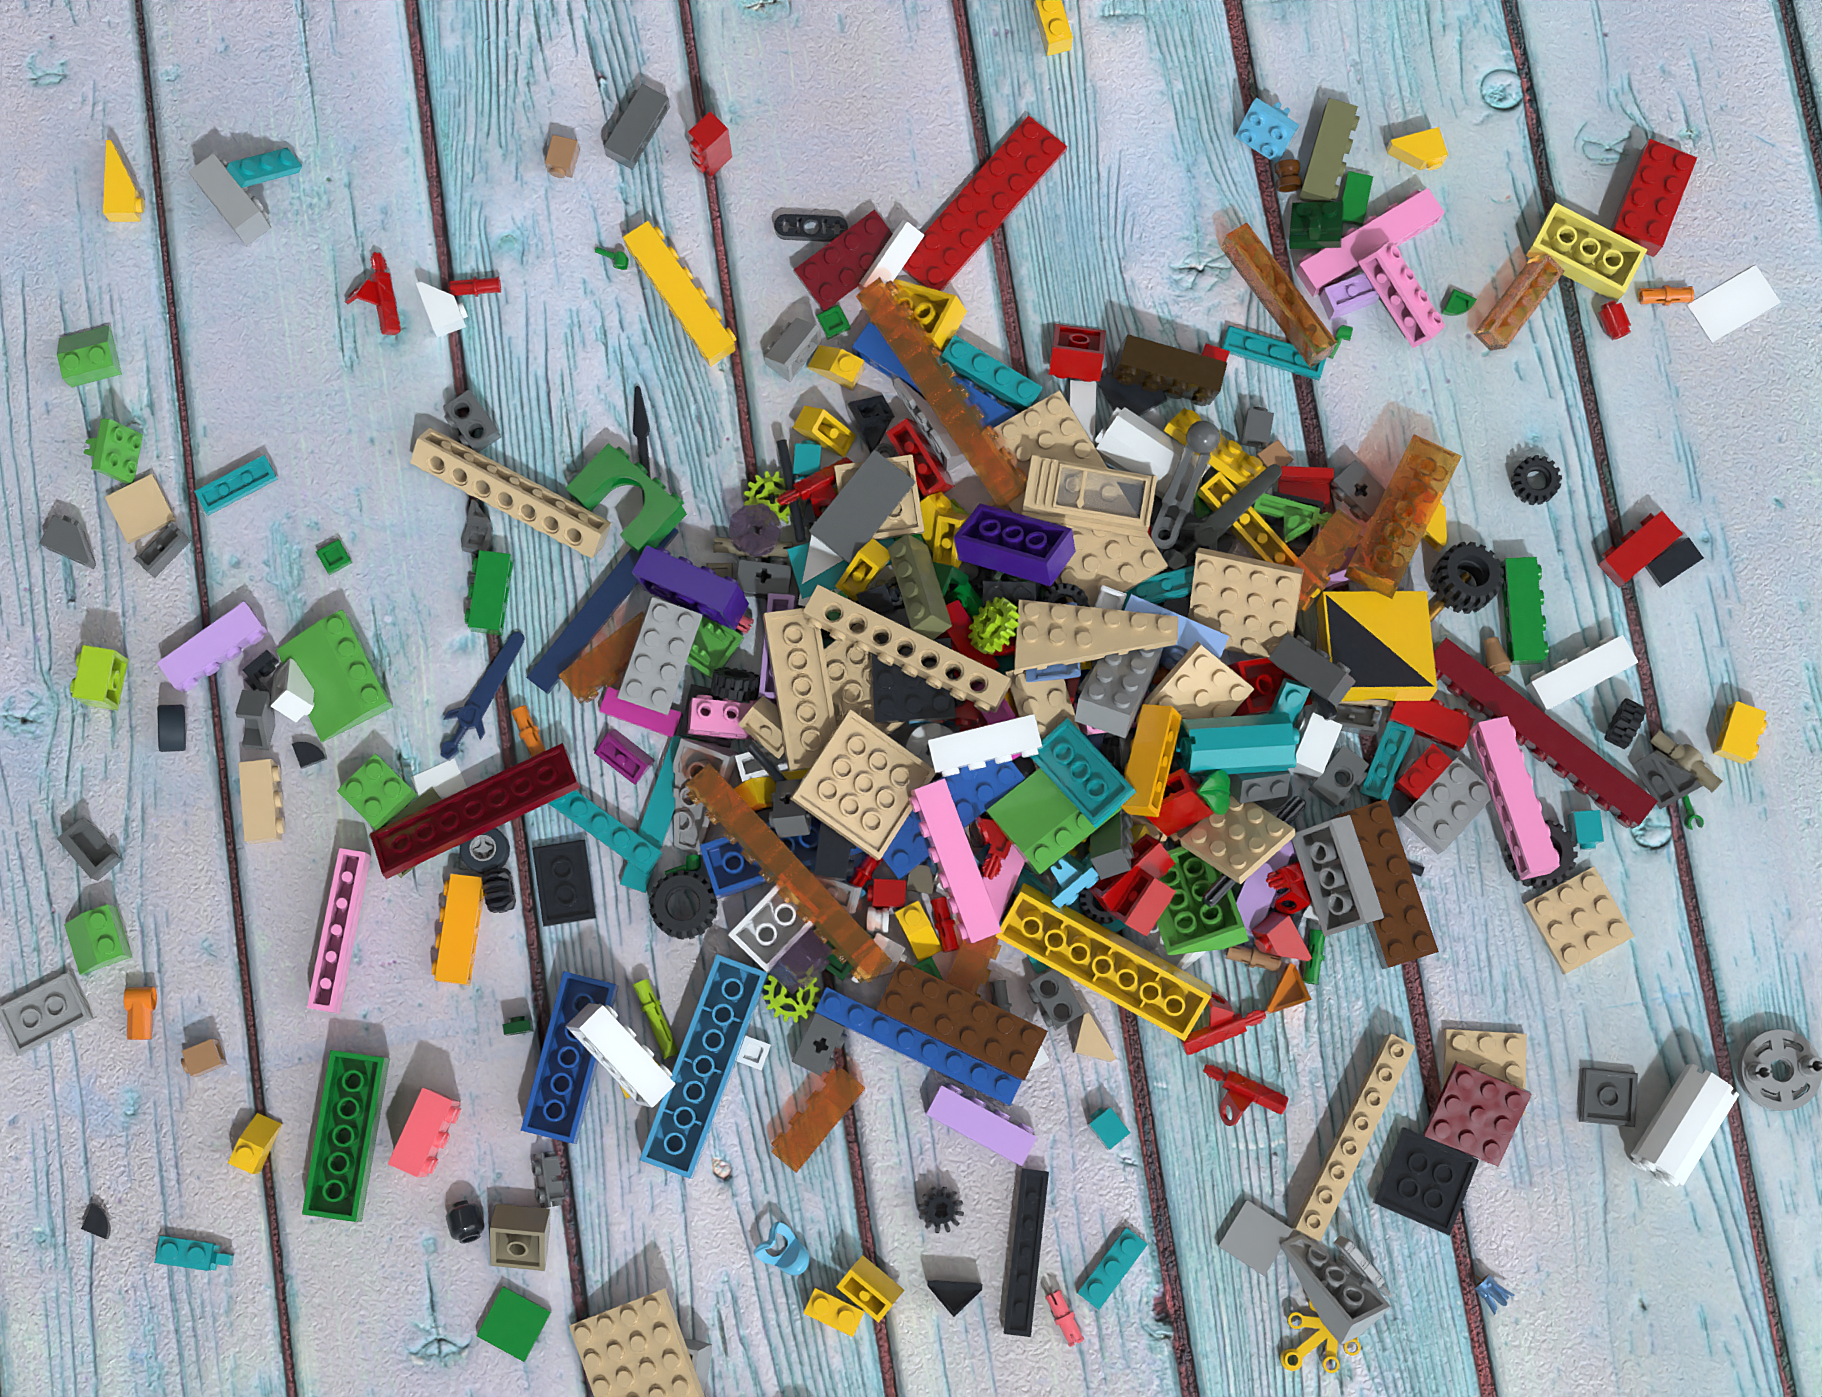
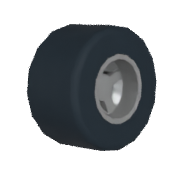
(171, 728)
(475, 851)

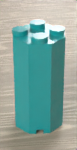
(1237, 744)

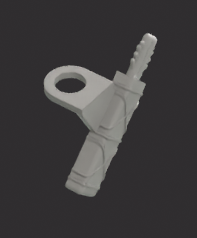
(1359, 1264)

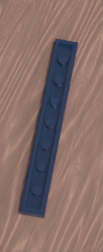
(589, 620)

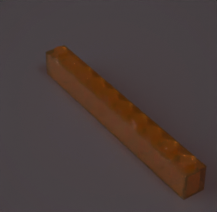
(942, 391)
(789, 874)

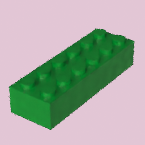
(346, 1136)

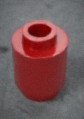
(1614, 320)

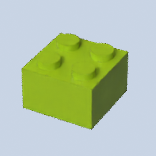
(99, 677)

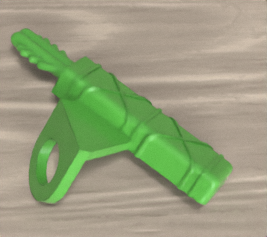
(1297, 516)

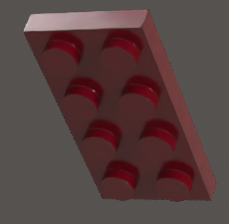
(844, 261)

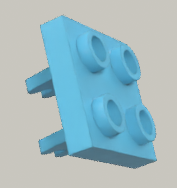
(1267, 129)
(1071, 878)

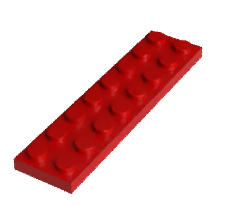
(984, 205)

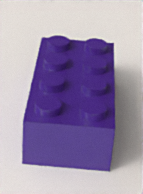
(1015, 544)
(691, 586)

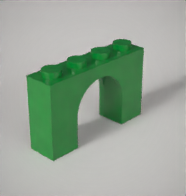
(612, 470)

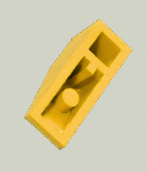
(121, 197)

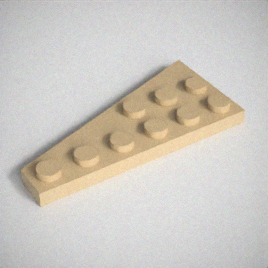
(1078, 634)

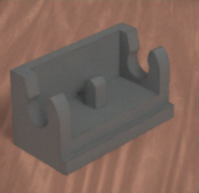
(162, 550)
(1357, 719)

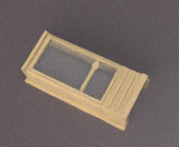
(1089, 497)

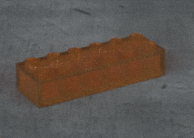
(1402, 516)

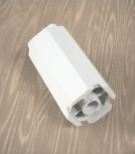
(1143, 449)
(1684, 1126)

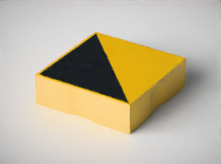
(1380, 642)

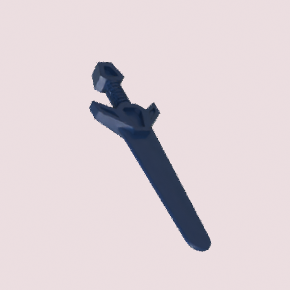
(472, 712)

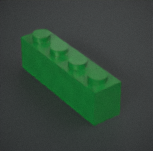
(1523, 611)

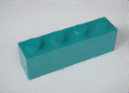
(991, 375)

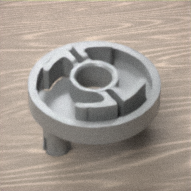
(1802, 1069)

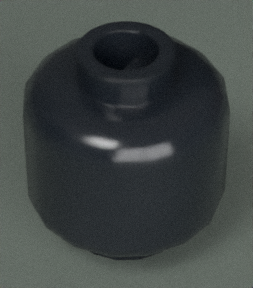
(465, 1222)

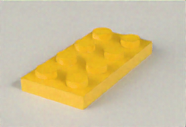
(1228, 455)

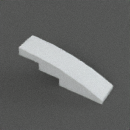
(1083, 404)

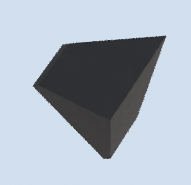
(871, 419)
(954, 1294)

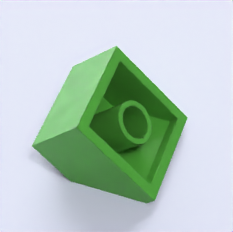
(88, 356)
(97, 939)

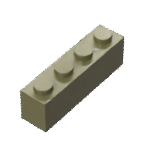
(1328, 152)
(919, 587)

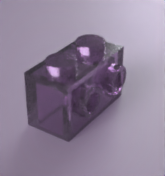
(801, 962)

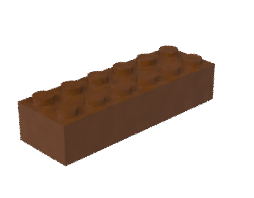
(1404, 930)
(962, 1021)

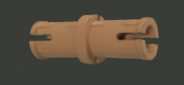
(1254, 957)

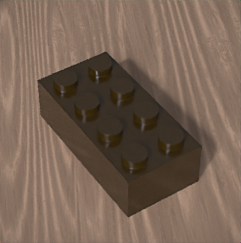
(1169, 370)

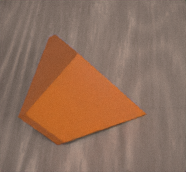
(1288, 991)

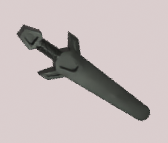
(1220, 521)

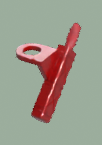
(381, 294)
(816, 486)
(999, 846)
(1291, 878)
(1222, 1025)
(1244, 1092)

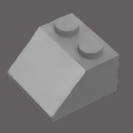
(793, 348)

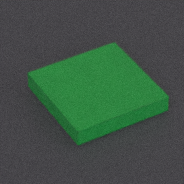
(514, 1324)

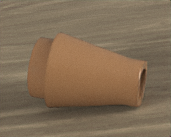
(1496, 657)

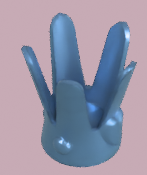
(1489, 1288)

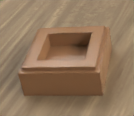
(1275, 454)

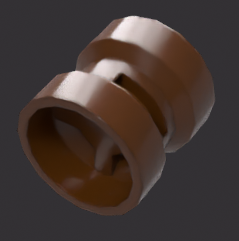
(1288, 175)

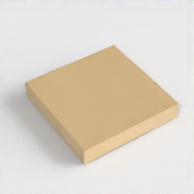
(140, 508)

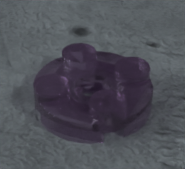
(759, 516)

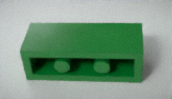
(489, 592)

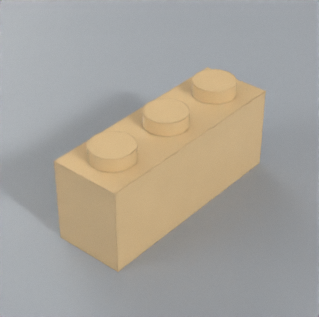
(261, 801)

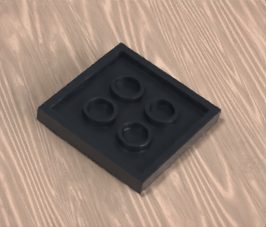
(907, 697)
(1425, 1181)

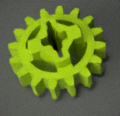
(769, 490)
(994, 625)
(780, 1000)

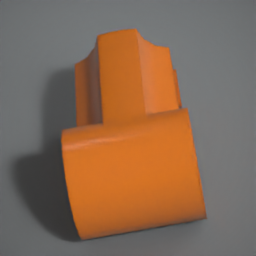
(140, 1004)

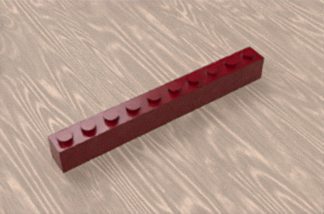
(1542, 736)

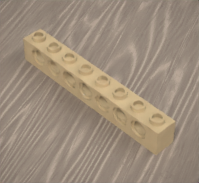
(510, 492)
(825, 601)
(1353, 1137)

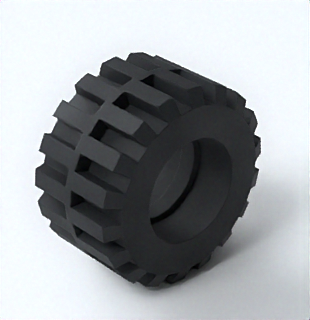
(1476, 562)
(1564, 847)
(683, 881)

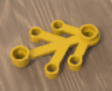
(1313, 1341)

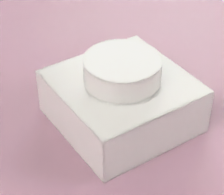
(753, 1053)

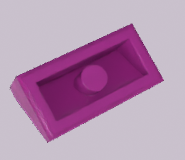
(624, 756)

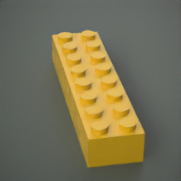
(1104, 962)

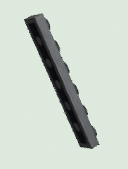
(1026, 1252)

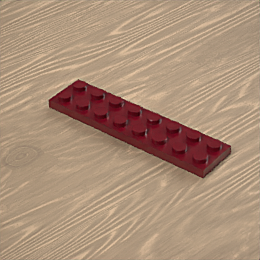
(474, 810)

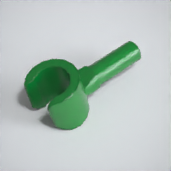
(620, 258)
(1343, 333)
(1691, 814)
(693, 863)

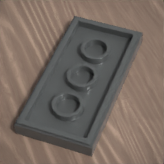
(862, 506)

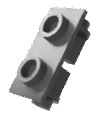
(547, 1190)

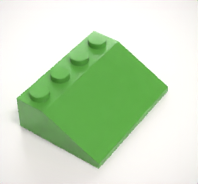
(340, 674)
(1040, 821)
(1187, 922)

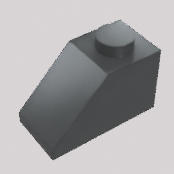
(68, 540)

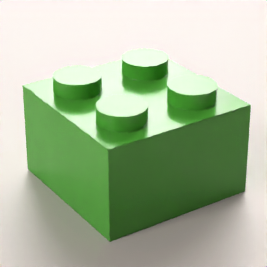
(377, 792)

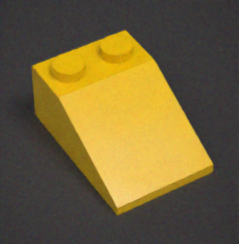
(936, 310)

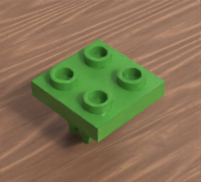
(115, 451)
(713, 646)

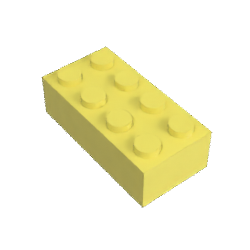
(1588, 252)

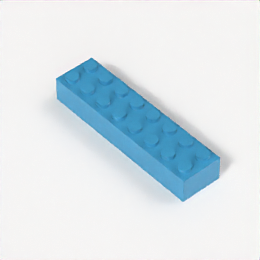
(704, 1067)

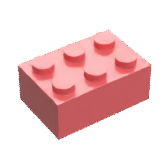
(425, 1133)

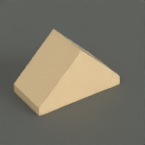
(1091, 1041)

